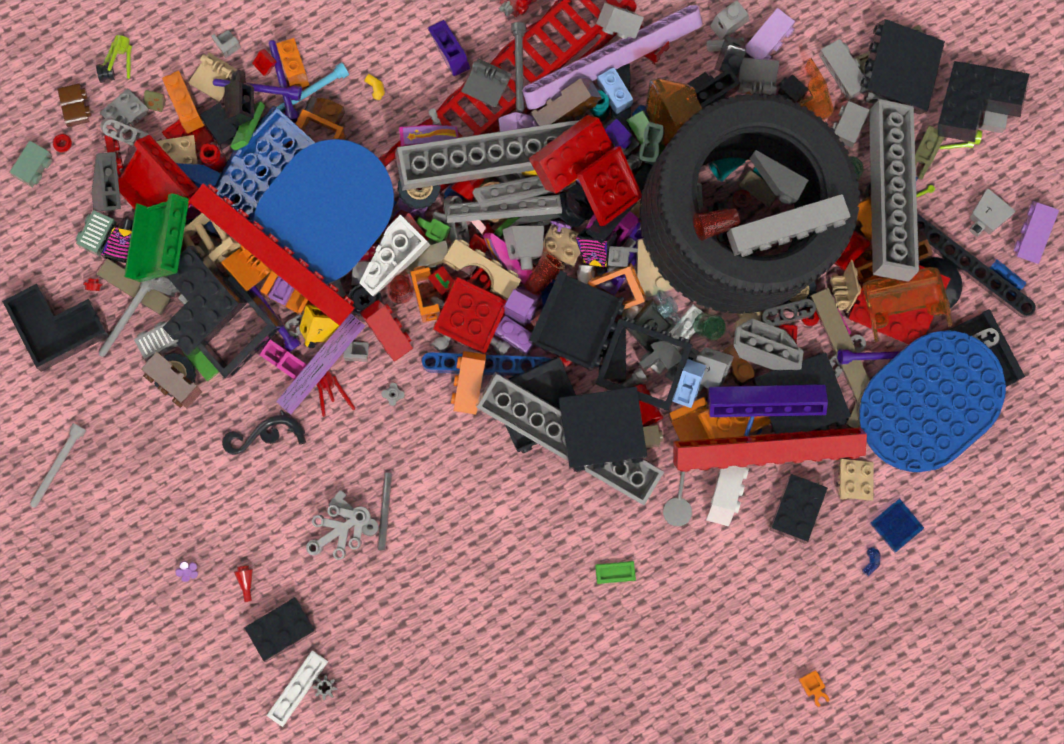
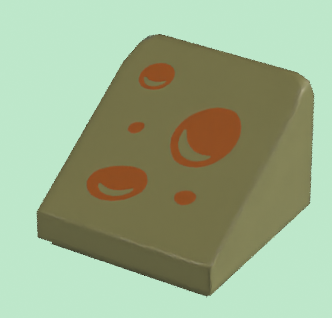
(154, 100)

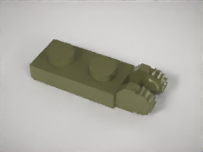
(928, 149)

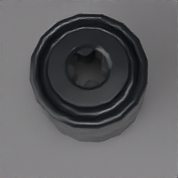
(358, 292)

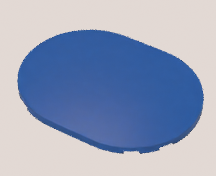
(328, 206)
(932, 401)

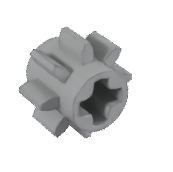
(328, 692)

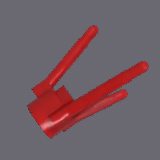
(327, 383)

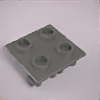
(486, 82)

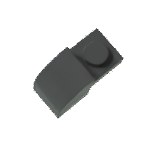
(662, 351)

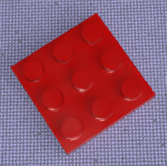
(609, 185)
(470, 315)

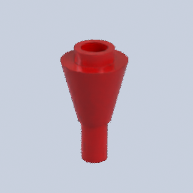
(244, 578)

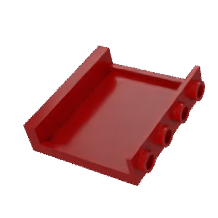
(153, 176)

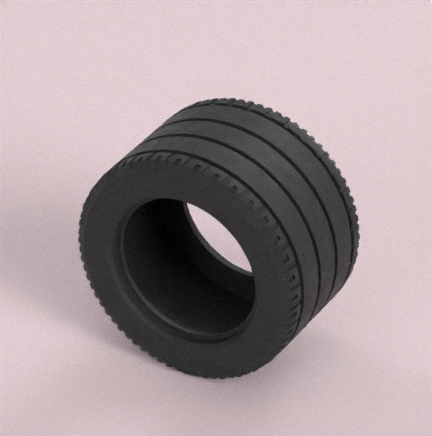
(736, 129)

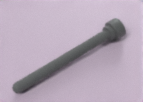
(518, 30)

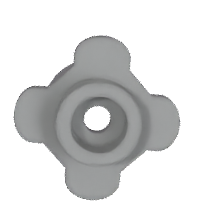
(393, 399)

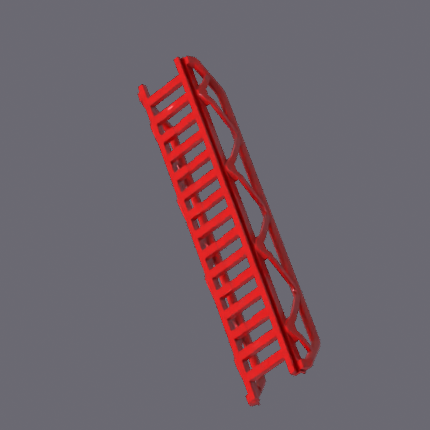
(492, 124)

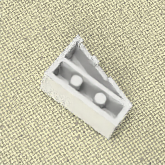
(726, 494)

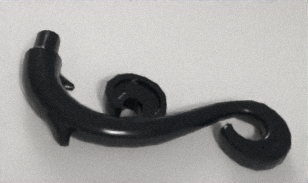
(269, 438)

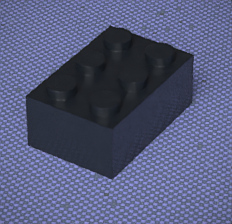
(798, 508)
(280, 629)

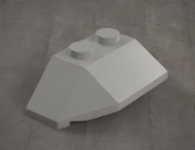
(767, 346)

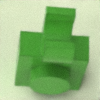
(435, 230)

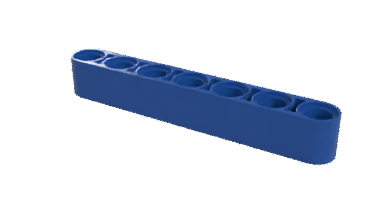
(497, 360)

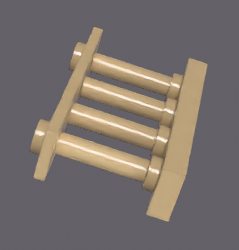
(216, 254)

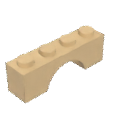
(502, 281)

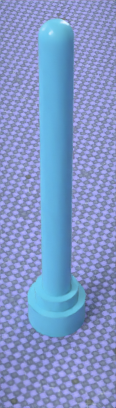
(339, 72)

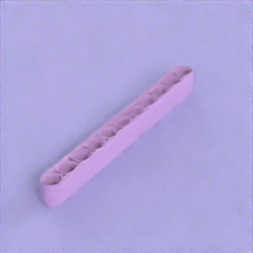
(613, 55)

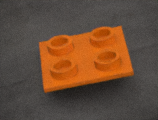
(246, 268)

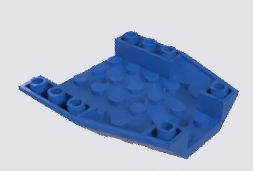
(263, 151)

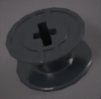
(575, 206)

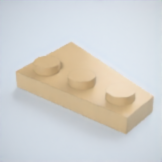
(647, 274)

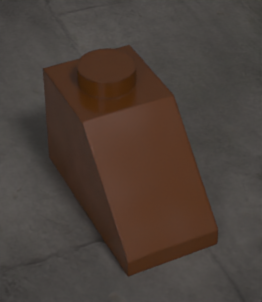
(326, 109)

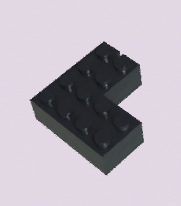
(978, 89)
(209, 305)
(51, 336)

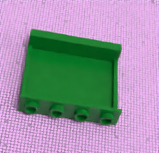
(156, 239)

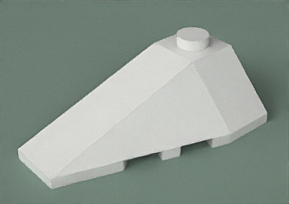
(394, 254)

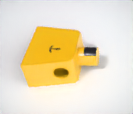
(316, 326)

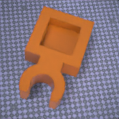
(813, 685)

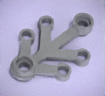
(341, 530)

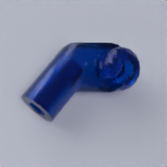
(874, 561)

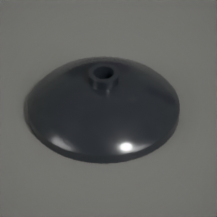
(945, 268)

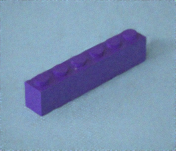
(767, 401)

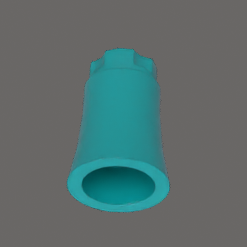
(601, 111)
(724, 167)

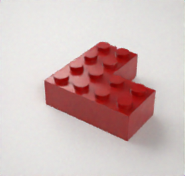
(571, 153)
(901, 326)

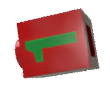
(441, 282)

